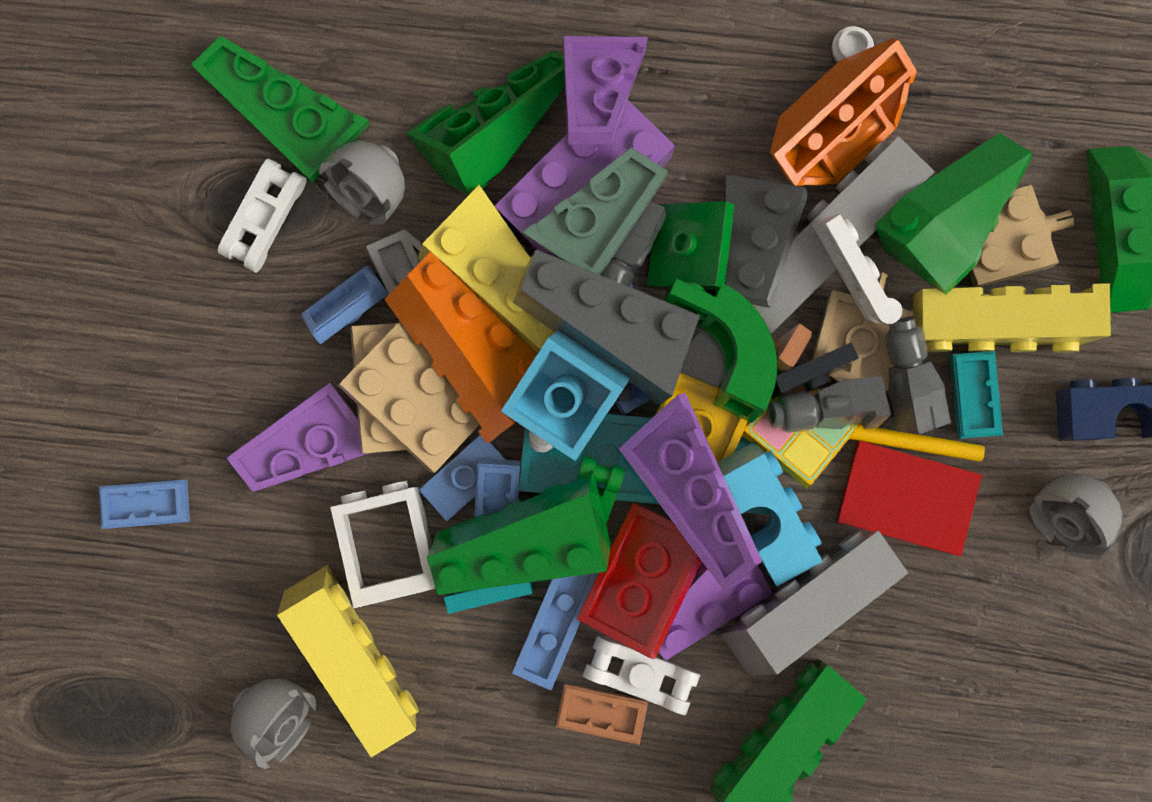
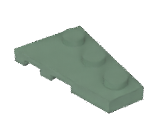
(601, 214)

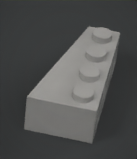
(814, 605)

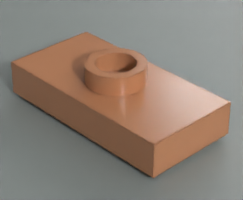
(790, 347)
(601, 713)

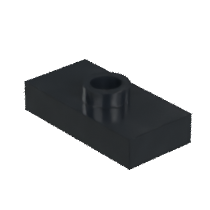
(814, 372)

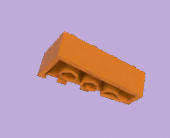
(464, 340)

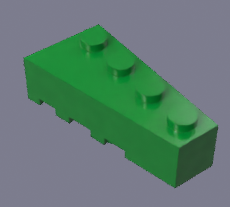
(526, 542)
(790, 739)

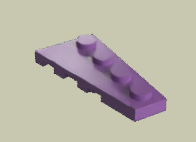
(689, 486)

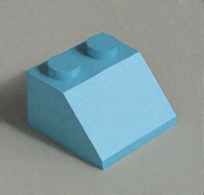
(565, 394)

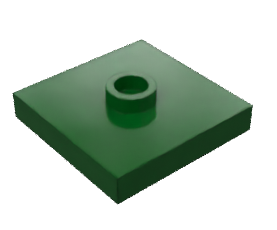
(692, 245)

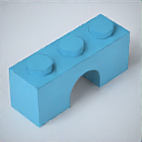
(784, 542)

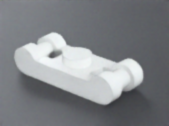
(261, 215)
(641, 675)

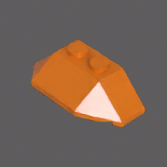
(843, 115)

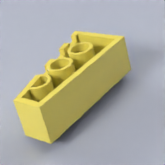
(488, 261)
(347, 661)

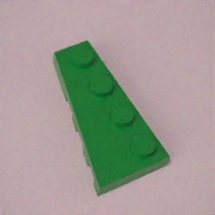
(281, 108)

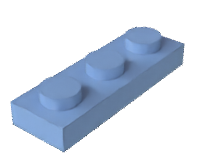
(553, 630)

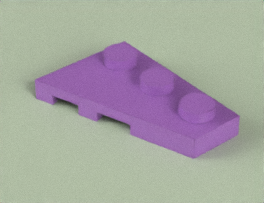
(598, 84)
(307, 439)
(710, 607)

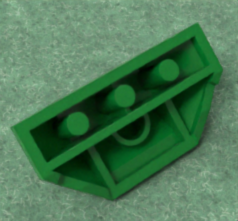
(1123, 224)

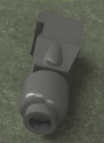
(636, 245)
(913, 384)
(832, 407)

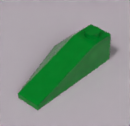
(483, 135)
(948, 217)

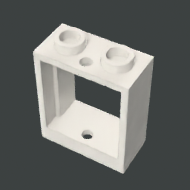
(394, 588)

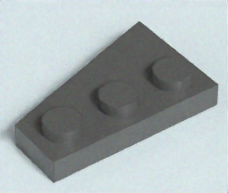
(761, 234)

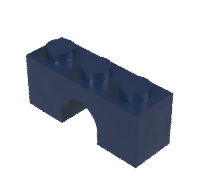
(1092, 411)

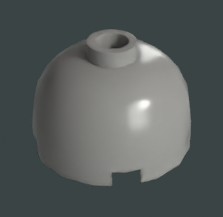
(365, 179)
(1079, 514)
(270, 720)

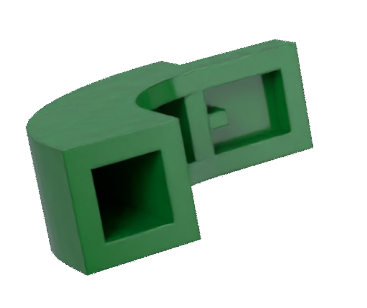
(743, 341)

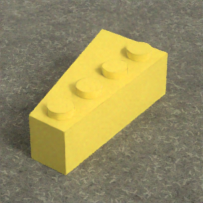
(1013, 318)

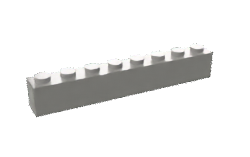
(862, 201)

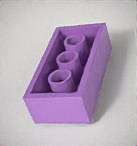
(571, 167)

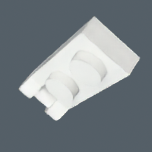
(857, 270)

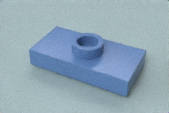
(344, 304)
(456, 482)
(495, 485)
(144, 504)

